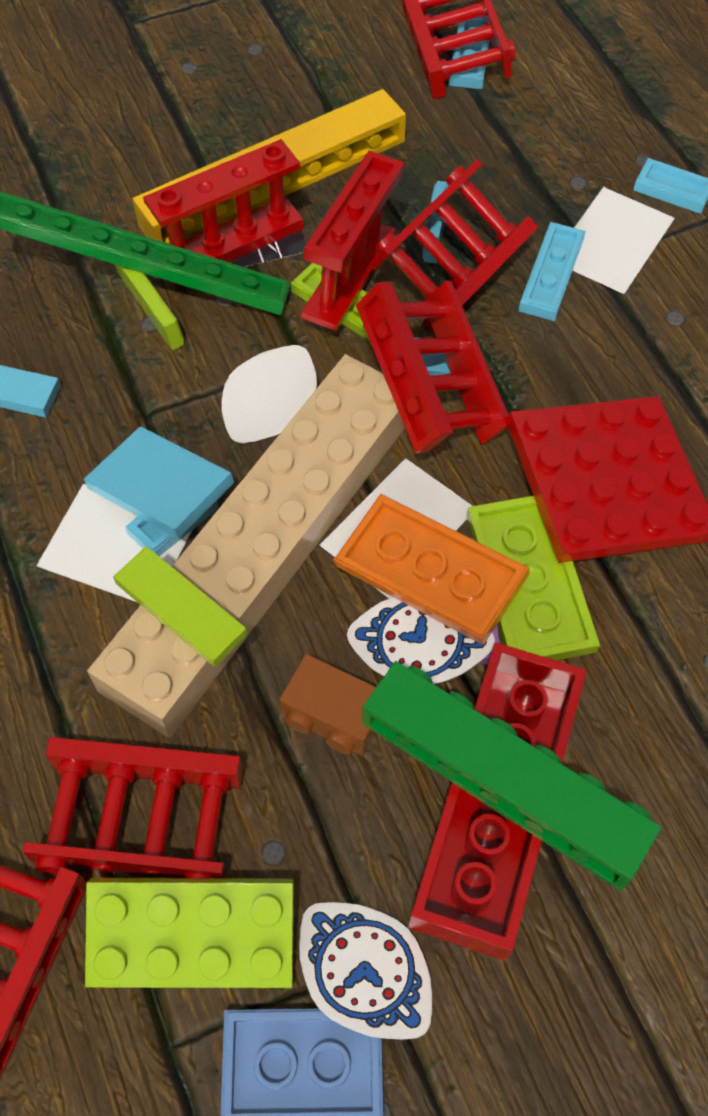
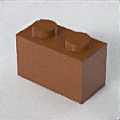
(328, 704)

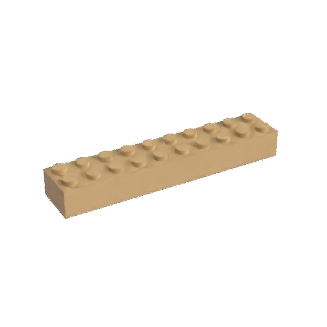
(256, 540)

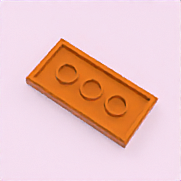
(432, 568)

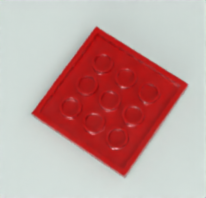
(609, 478)

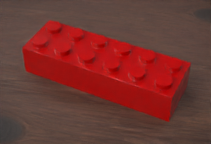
(479, 858)

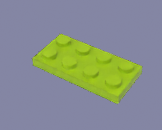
(550, 608)
(189, 933)

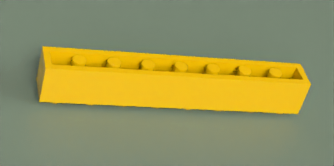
(319, 145)

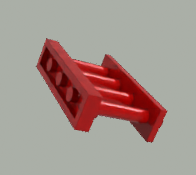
(430, 48)
(231, 179)
(348, 239)
(487, 257)
(407, 374)
(120, 766)
(33, 947)

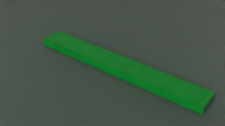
(142, 254)

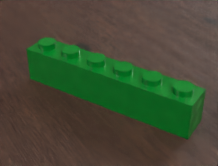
(511, 775)

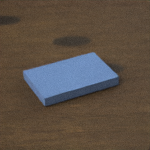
(298, 1066)

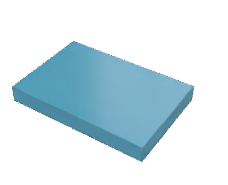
(159, 481)

